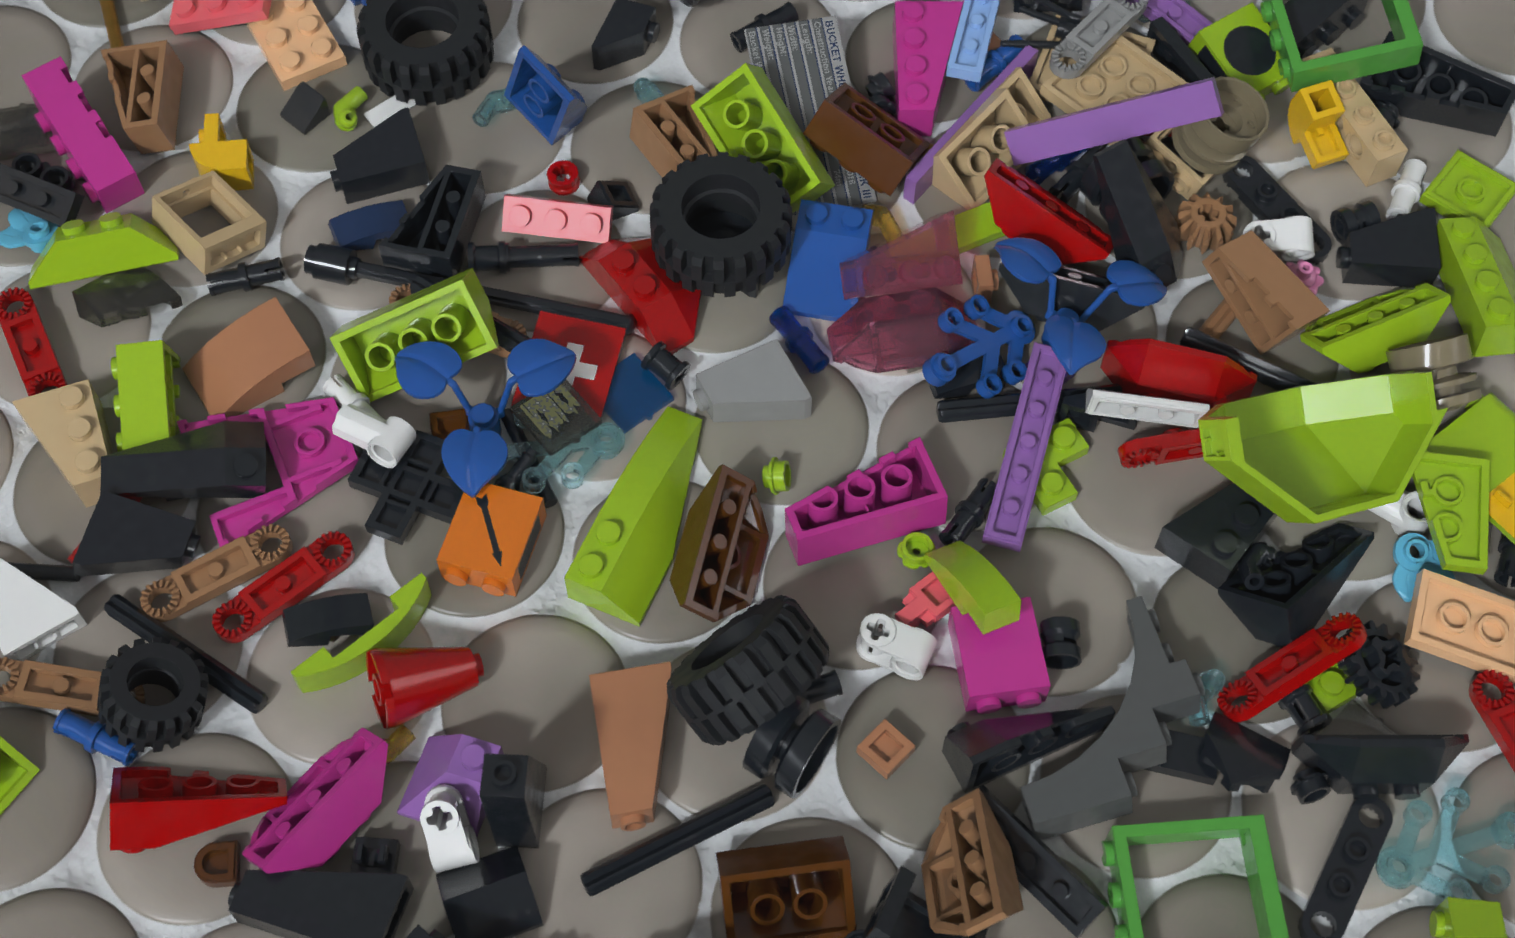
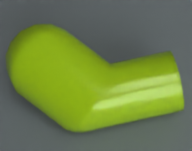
(345, 109)

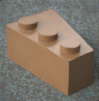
(147, 92)
(1262, 291)

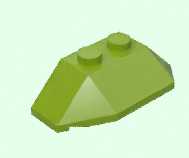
(100, 248)
(1368, 329)

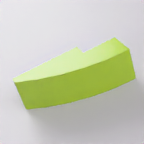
(975, 586)

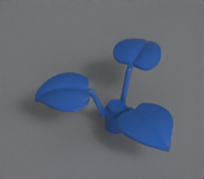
(1067, 334)
(480, 454)

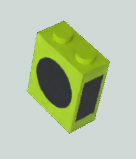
(1241, 49)

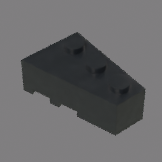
(1322, 21)
(439, 227)

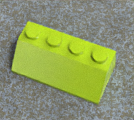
(752, 120)
(1480, 284)
(446, 313)

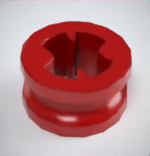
(569, 185)

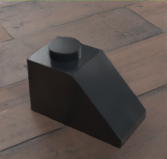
(624, 34)

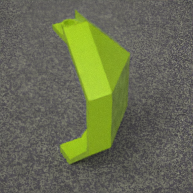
(1326, 444)

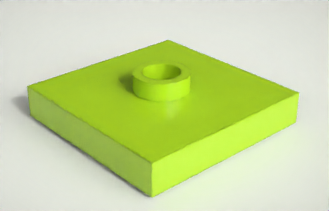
(1468, 189)

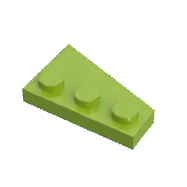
(1456, 508)

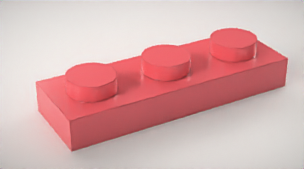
(209, 14)
(557, 218)

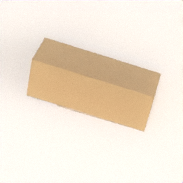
(971, 151)

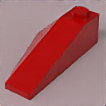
(161, 808)

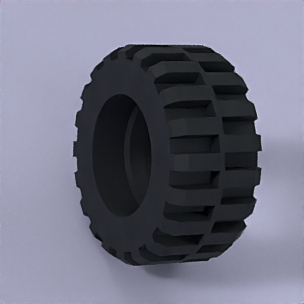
(431, 71)
(715, 186)
(748, 670)

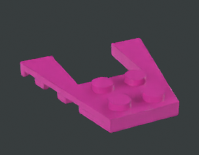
(304, 454)

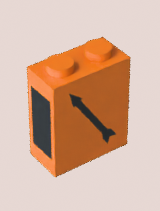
(492, 539)

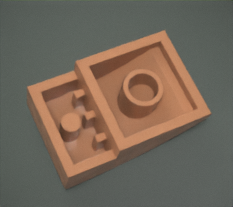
(248, 361)

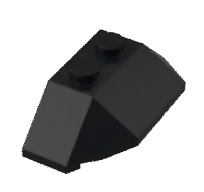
(1074, 291)
(1379, 762)

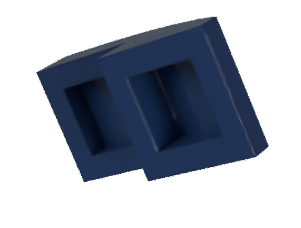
(365, 225)

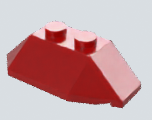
(1032, 212)
(640, 287)
(1175, 372)

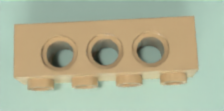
(1370, 140)

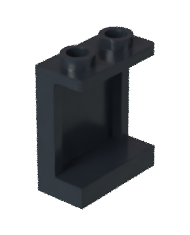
(903, 913)

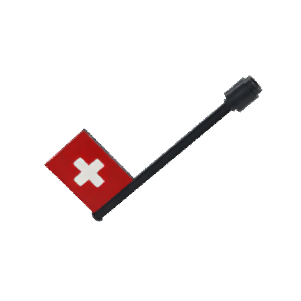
(589, 332)

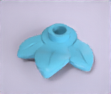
(27, 231)
(1408, 566)

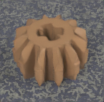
(1205, 222)

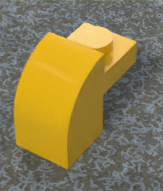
(1313, 121)
(228, 158)

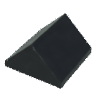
(490, 897)

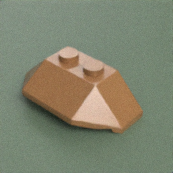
(969, 870)

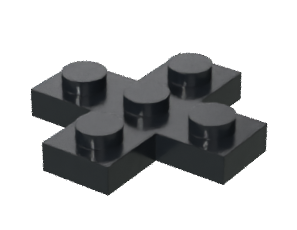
(407, 489)

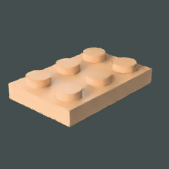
(297, 42)
(1462, 624)

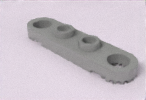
(1094, 36)

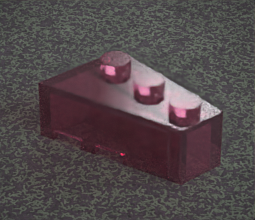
(907, 262)

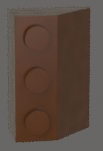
(865, 139)
(788, 890)

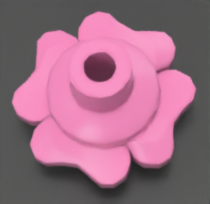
(1307, 274)

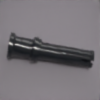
(504, 257)

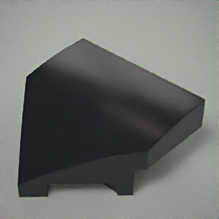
(1242, 755)

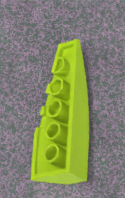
(638, 524)

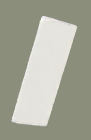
(1144, 408)

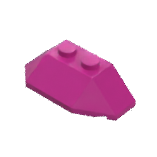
(322, 807)

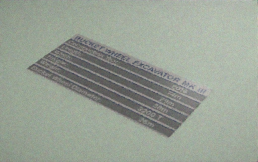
(806, 67)

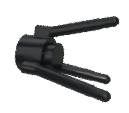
(1065, 25)

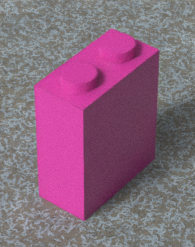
(1000, 665)

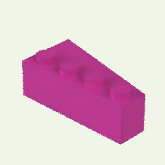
(921, 55)
(81, 136)
(869, 507)

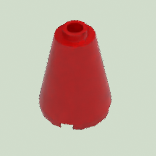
(419, 679)

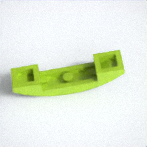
(324, 671)

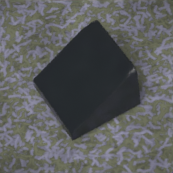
(305, 108)
(614, 194)

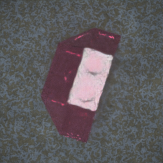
(895, 331)

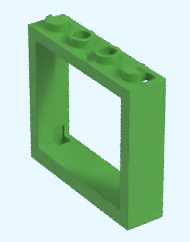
(1347, 65)
(1256, 856)

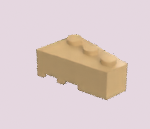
(72, 432)

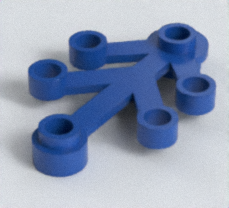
(1014, 329)

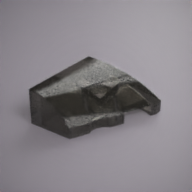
(123, 296)

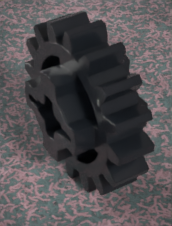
(1381, 667)

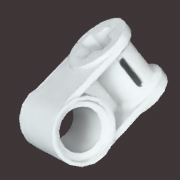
(1287, 237)
(899, 646)
(450, 835)

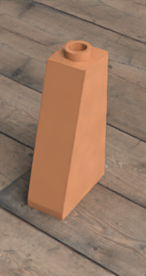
(631, 730)

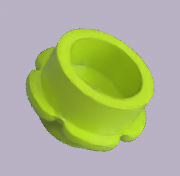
(777, 475)
(912, 542)

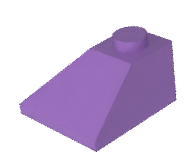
(454, 762)

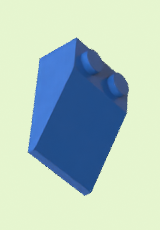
(544, 96)
(821, 241)

